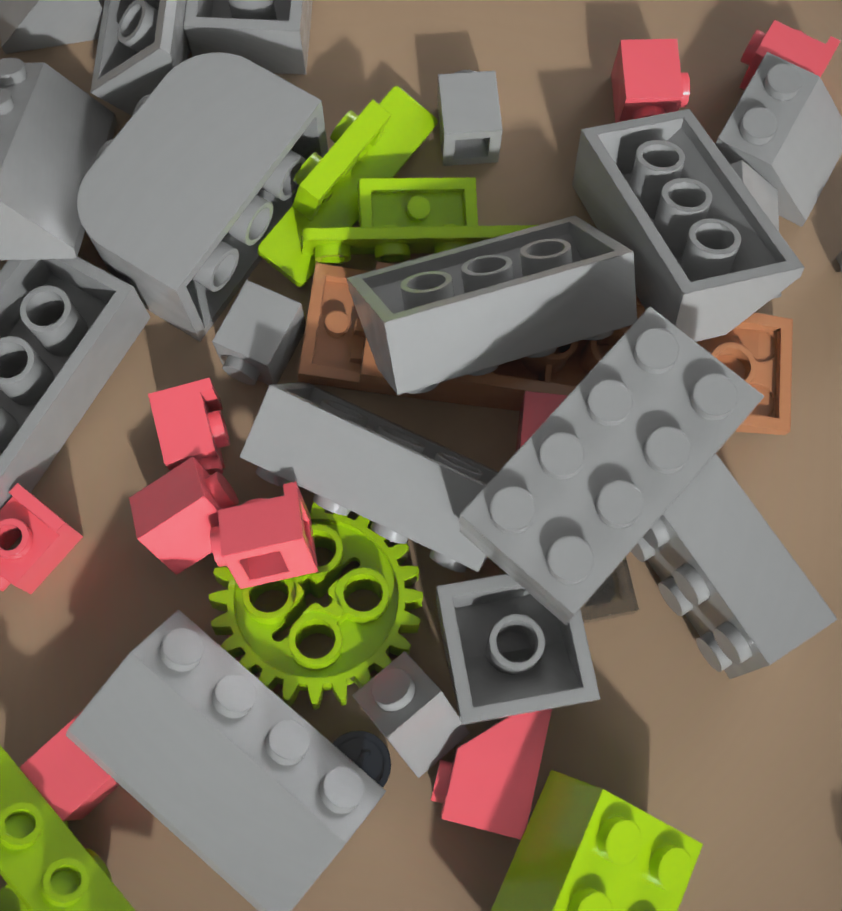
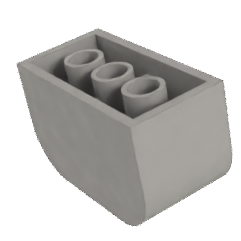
(199, 184)

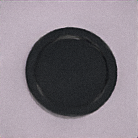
(367, 753)

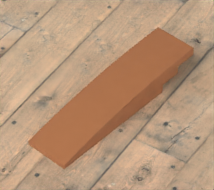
(340, 357)

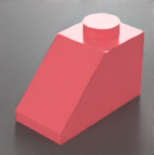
(494, 776)

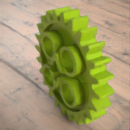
(359, 637)

